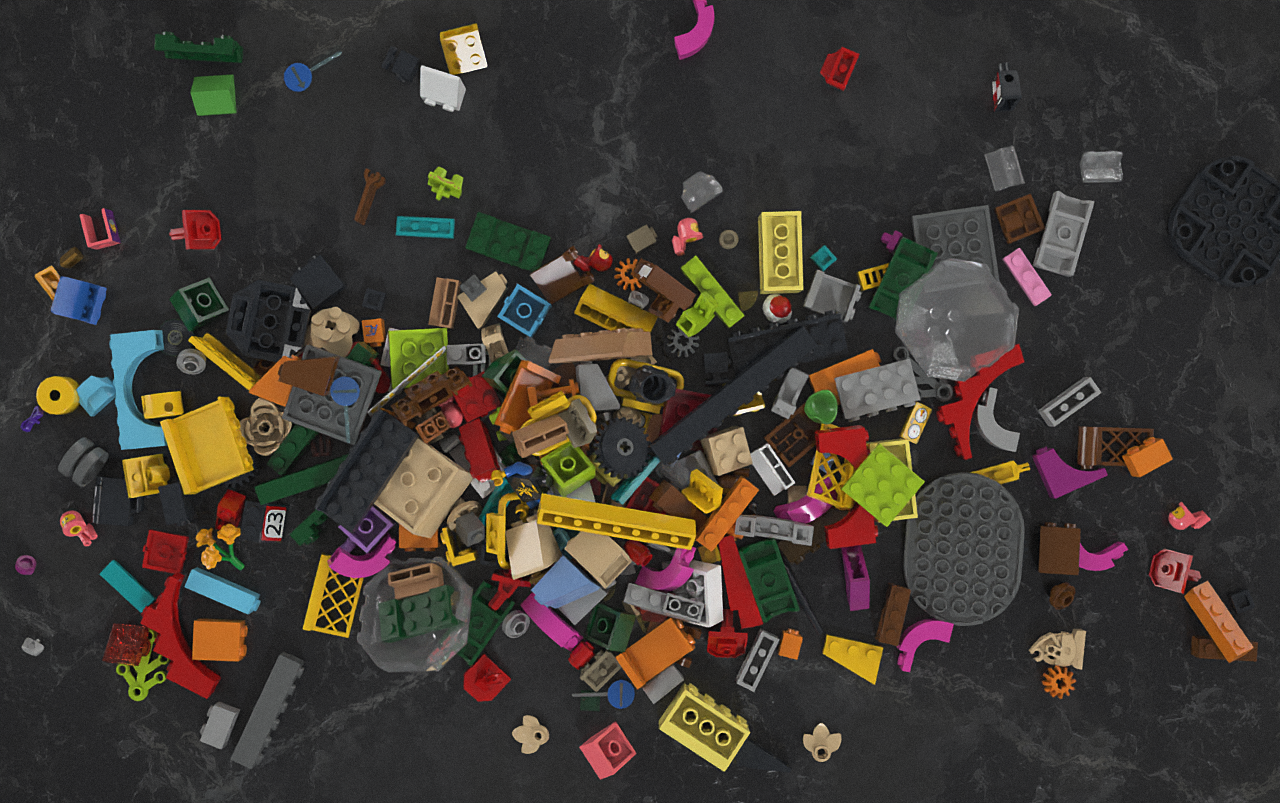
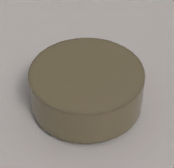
(728, 239)

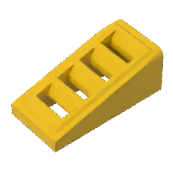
(862, 279)

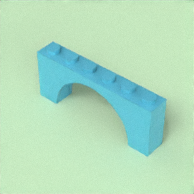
(127, 354)

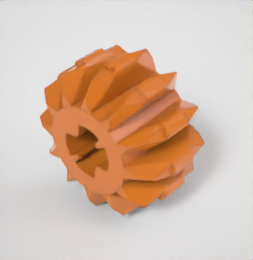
(626, 279)
(1055, 688)

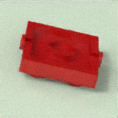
(477, 399)
(165, 551)

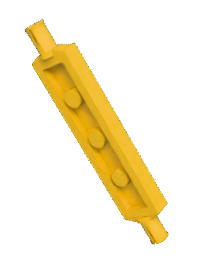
(1003, 472)

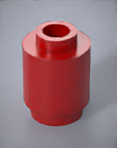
(638, 552)
(582, 654)

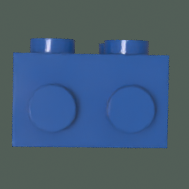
(78, 300)

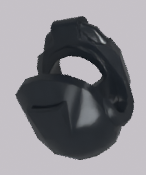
(647, 382)

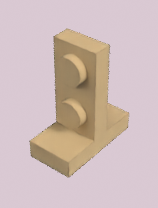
(494, 341)

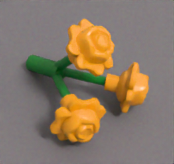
(211, 555)

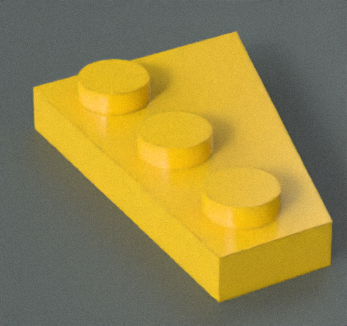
(854, 655)

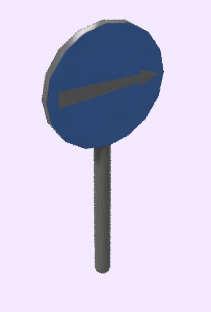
(619, 694)

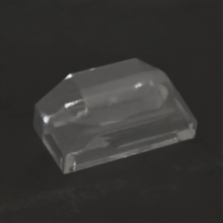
(700, 190)

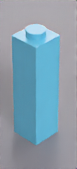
(223, 591)

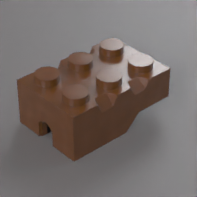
(793, 436)

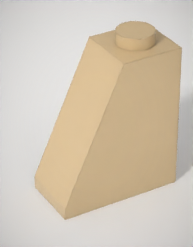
(485, 304)

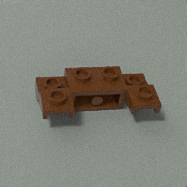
(429, 393)

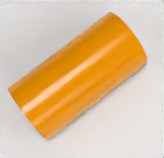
(48, 280)

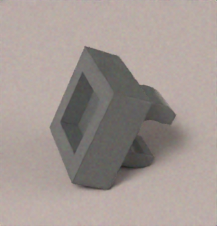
(473, 288)

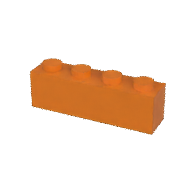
(725, 516)
(1218, 621)

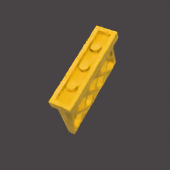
(225, 359)
(846, 470)
(317, 597)

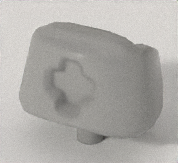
(638, 299)
(32, 647)

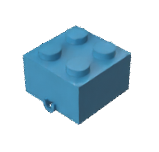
(524, 310)

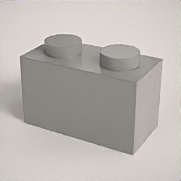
(219, 725)

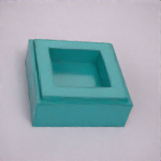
(823, 258)

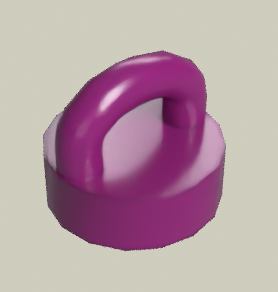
(25, 565)

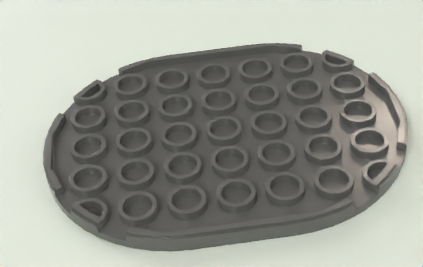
(964, 549)

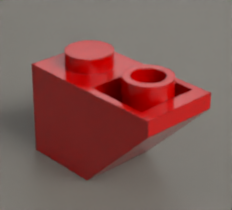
(230, 509)

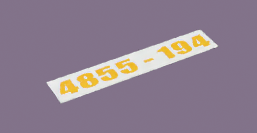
(410, 378)

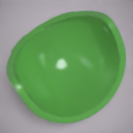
(821, 407)

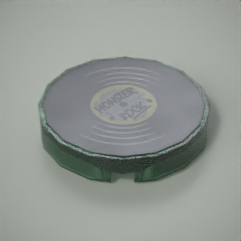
(175, 337)

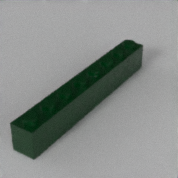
(302, 437)

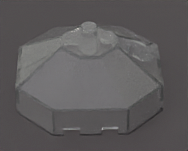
(956, 319)
(421, 652)

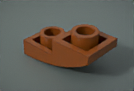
(432, 427)

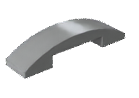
(774, 528)

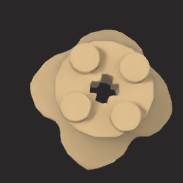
(334, 341)
(252, 428)

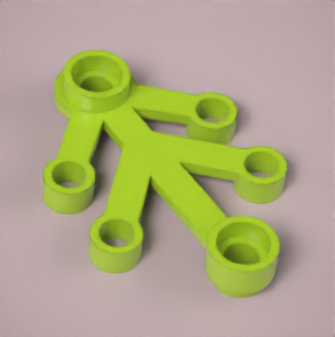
(143, 669)

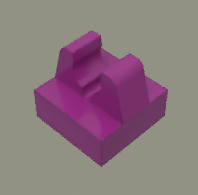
(891, 240)

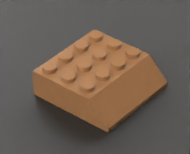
(601, 346)

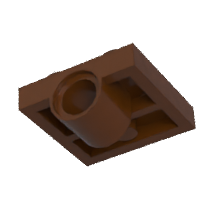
(1019, 218)

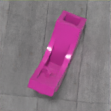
(695, 40)
(806, 508)
(1102, 559)
(363, 565)
(670, 578)
(551, 623)
(917, 634)

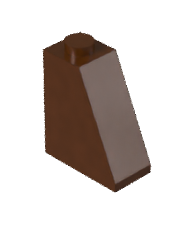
(310, 374)

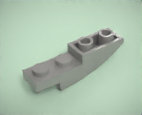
(663, 603)

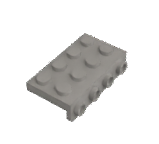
(877, 390)

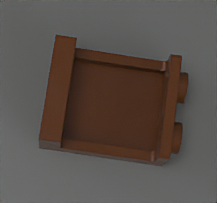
(1059, 549)

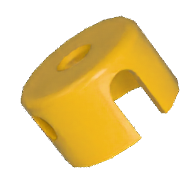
(68, 395)
(162, 405)

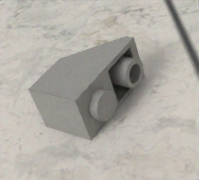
(466, 354)

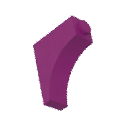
(1059, 476)
(856, 578)

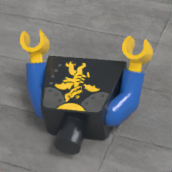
(527, 482)

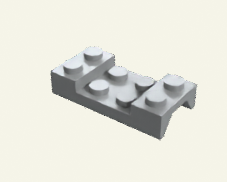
(1063, 234)

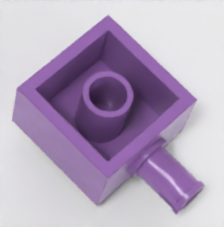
(370, 531)

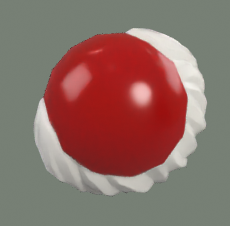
(777, 308)

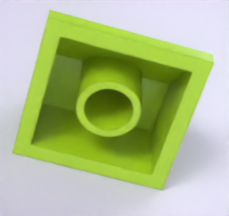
(568, 468)

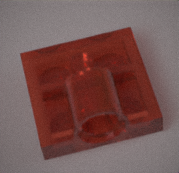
(127, 644)

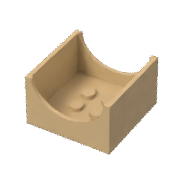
(423, 489)

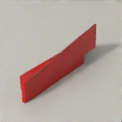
(737, 584)

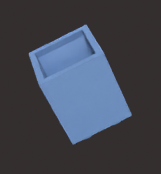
(563, 584)

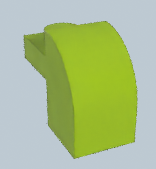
(698, 316)

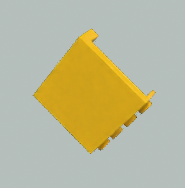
(207, 446)

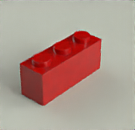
(479, 450)

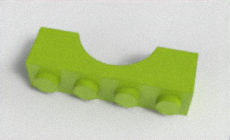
(704, 281)

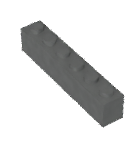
(267, 710)

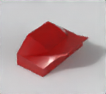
(839, 67)

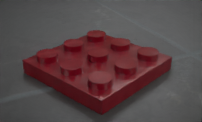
(679, 407)

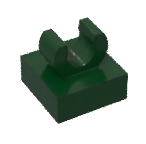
(510, 455)

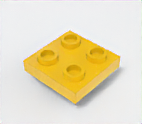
(145, 475)

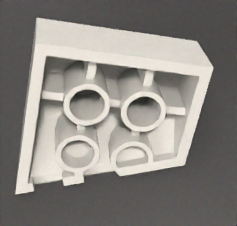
(703, 587)

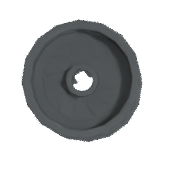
(83, 462)

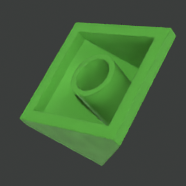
(214, 95)

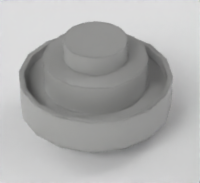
(191, 361)
(515, 624)

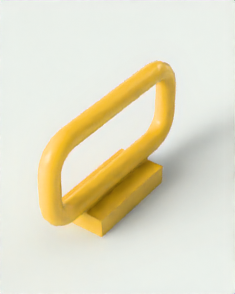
(627, 397)
(553, 406)
(496, 529)

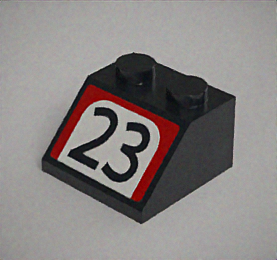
(264, 522)

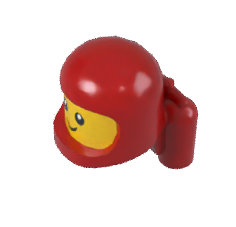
(598, 259)

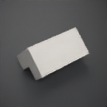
(771, 469)

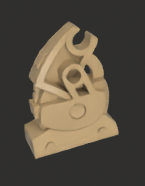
(1064, 647)

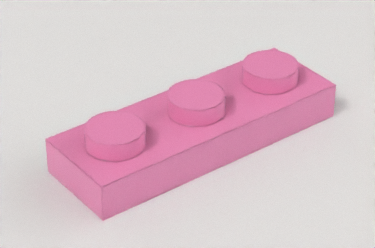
(1027, 277)

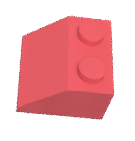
(608, 750)

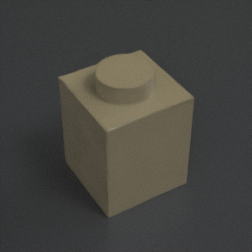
(642, 238)

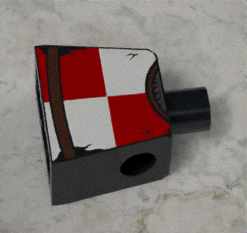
(1006, 88)

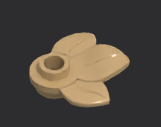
(528, 734)
(822, 740)

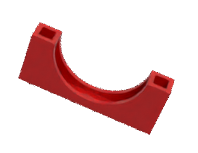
(858, 524)

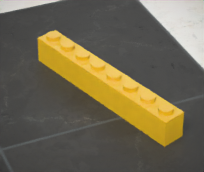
(616, 521)

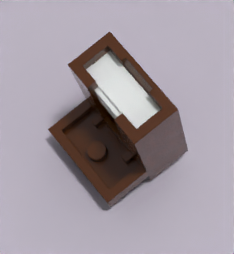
(670, 291)

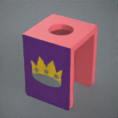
(111, 228)

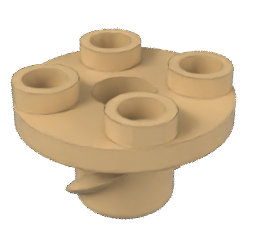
(462, 508)

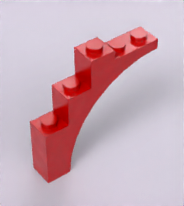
(960, 412)
(170, 642)

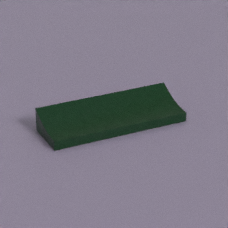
(298, 481)

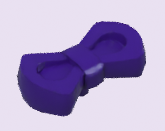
(28, 424)

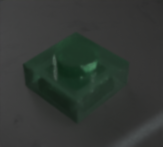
(590, 703)

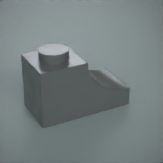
(469, 530)

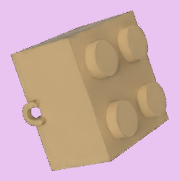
(726, 450)

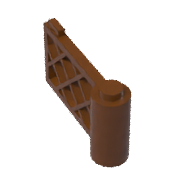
(1091, 443)

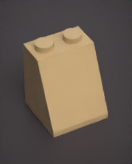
(531, 547)
(598, 556)

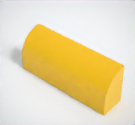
(612, 311)

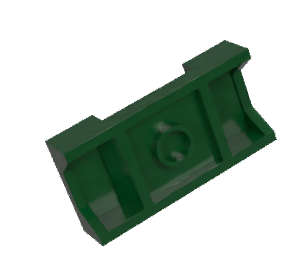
(224, 49)
(507, 242)
(906, 266)
(308, 530)
(768, 578)
(416, 614)
(483, 621)

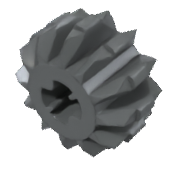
(679, 346)

